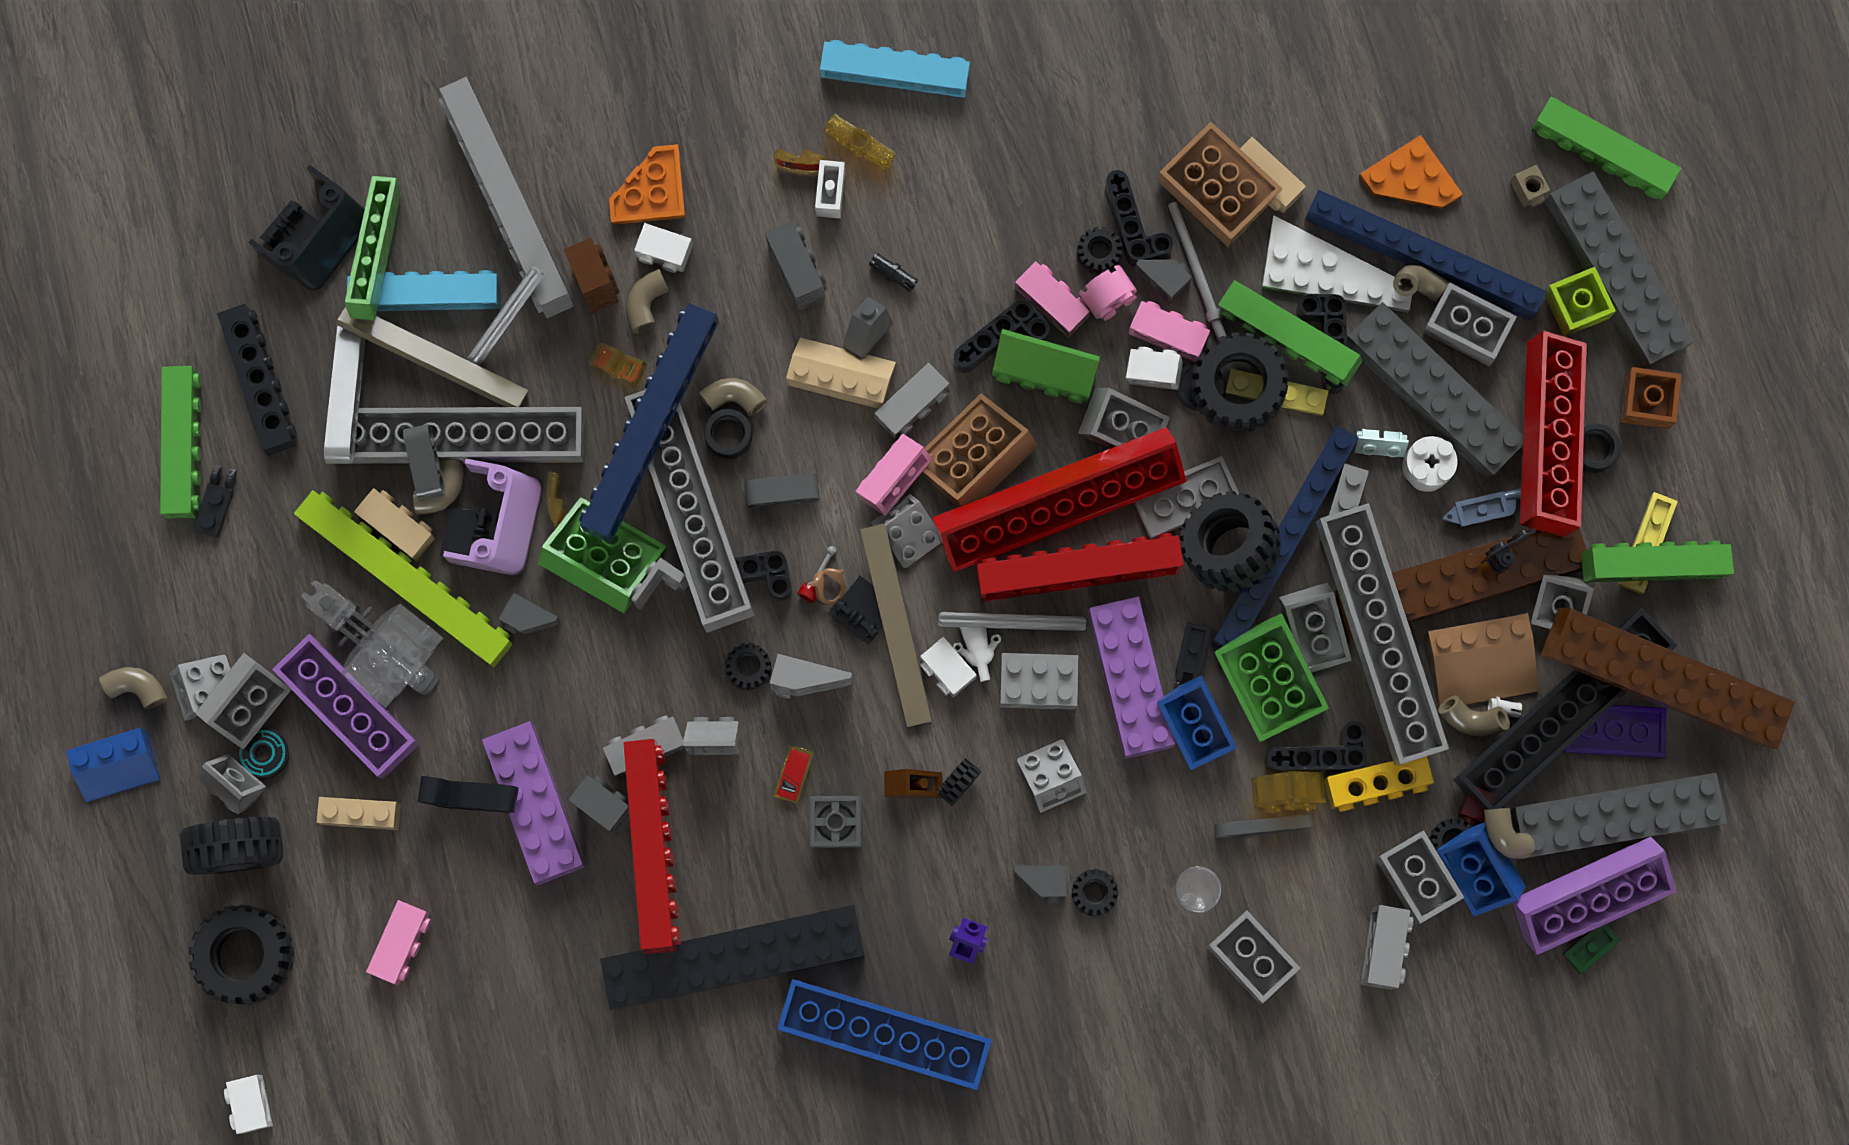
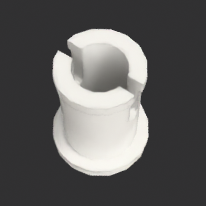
(1507, 706)

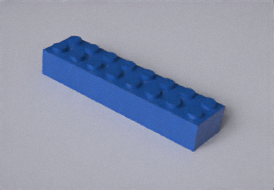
(884, 1034)

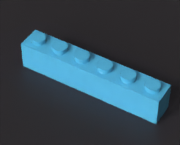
(894, 68)
(439, 291)

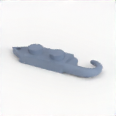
(1483, 508)

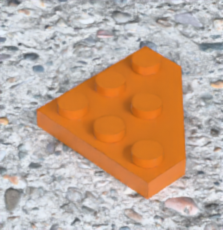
(1412, 177)
(651, 190)

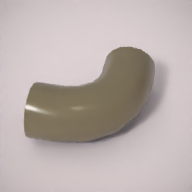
(1420, 279)
(640, 300)
(734, 391)
(452, 476)
(135, 681)
(1473, 722)
(1504, 836)

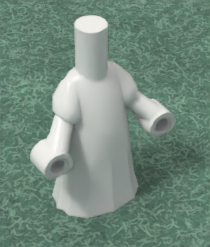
(978, 650)

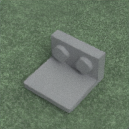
(909, 530)
(656, 572)
(196, 681)
(1052, 775)

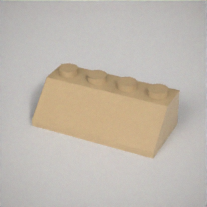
(840, 373)

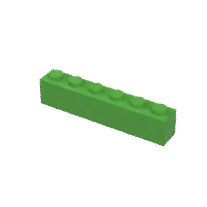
(1606, 148)
(373, 248)
(1290, 333)
(179, 442)
(1657, 562)

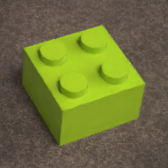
(1579, 301)

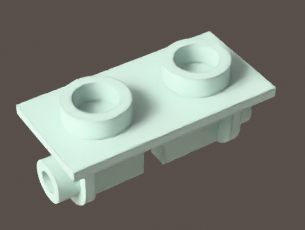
(1392, 444)

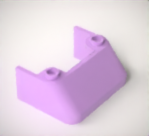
(515, 523)

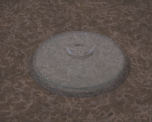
(1198, 889)

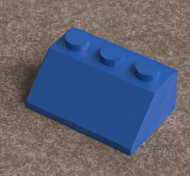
(1196, 722)
(113, 764)
(1481, 871)

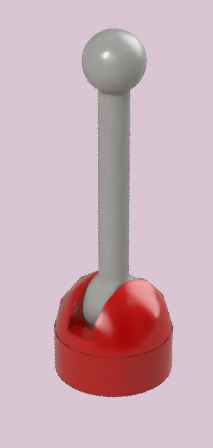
(807, 591)

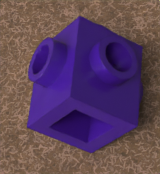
(968, 940)

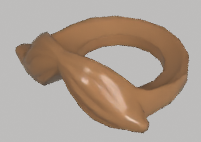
(819, 586)

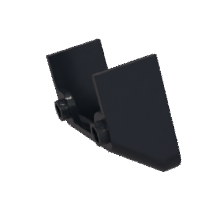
(327, 243)

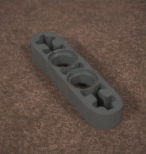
(1263, 826)

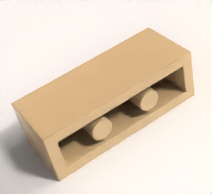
(1291, 185)
(395, 524)
(358, 813)

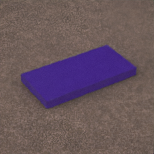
(1625, 733)

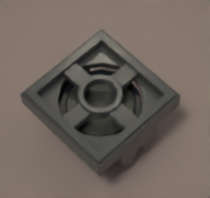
(835, 822)

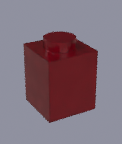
(1471, 811)

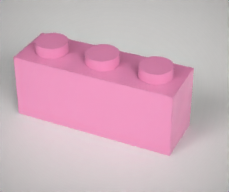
(1052, 298)
(1169, 330)
(893, 474)
(399, 943)

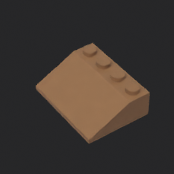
(1219, 184)
(976, 452)
(1483, 660)

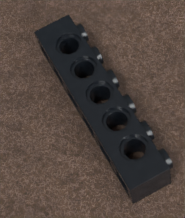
(232, 322)

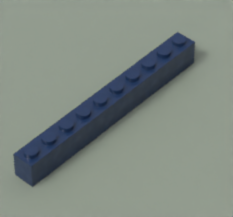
(1418, 250)
(649, 422)
(1291, 531)

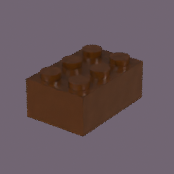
(593, 274)

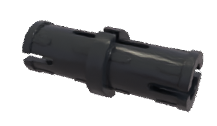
(893, 272)

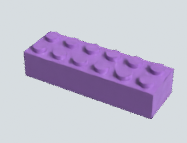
(1130, 677)
(345, 707)
(539, 812)
(1594, 895)

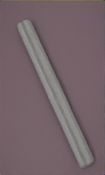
(1011, 621)

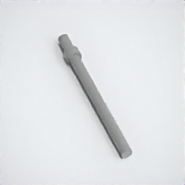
(1213, 314)

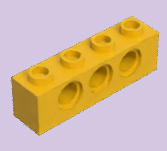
(1338, 784)

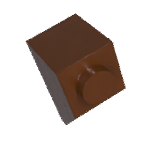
(912, 783)

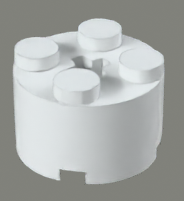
(1439, 453)

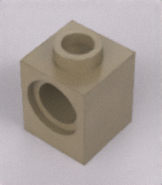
(1534, 177)

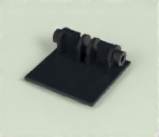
(290, 226)
(466, 527)
(1500, 555)
(859, 611)

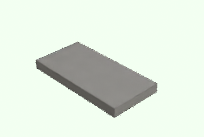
(1169, 508)

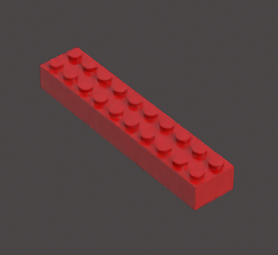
(1060, 499)

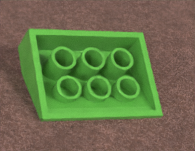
(1045, 366)
(596, 565)
(1271, 678)

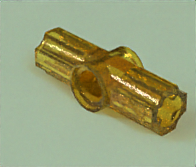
(872, 151)

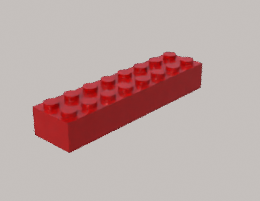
(1553, 434)
(1079, 568)
(650, 846)

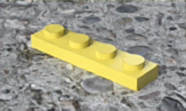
(1298, 396)
(1653, 530)

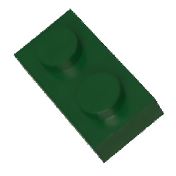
(1591, 948)

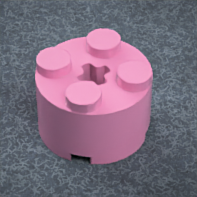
(1108, 293)

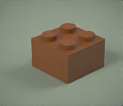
(1650, 398)

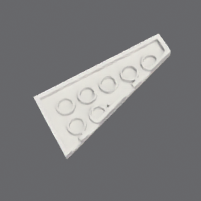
(1309, 265)

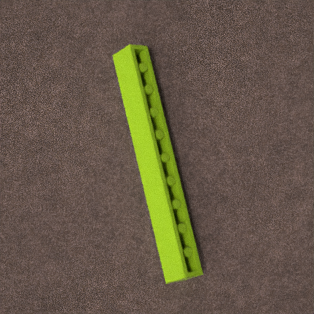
(402, 578)

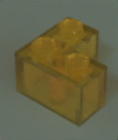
(1288, 791)

